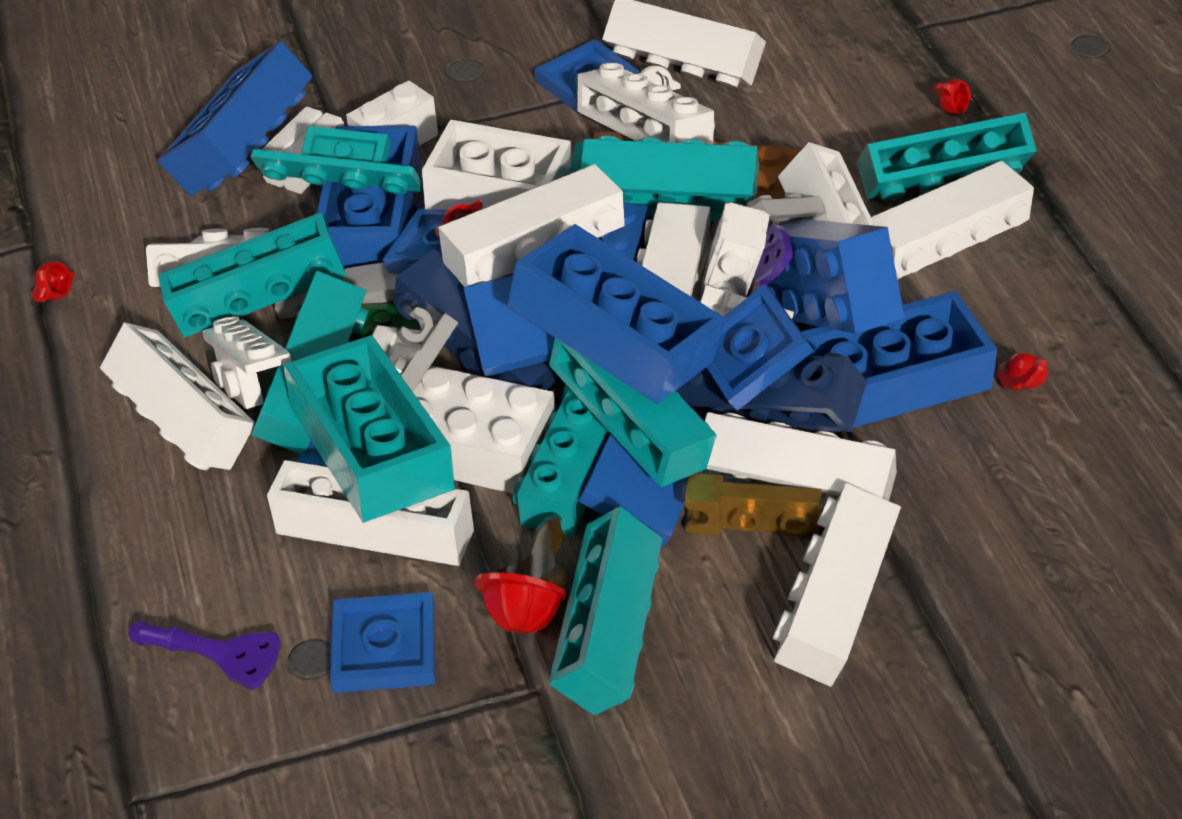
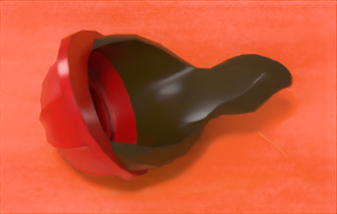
(531, 591)

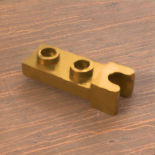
(749, 507)

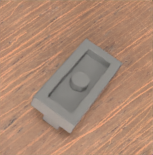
(429, 343)

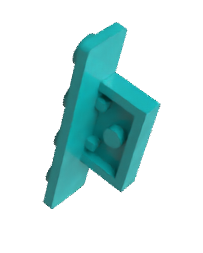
(340, 157)

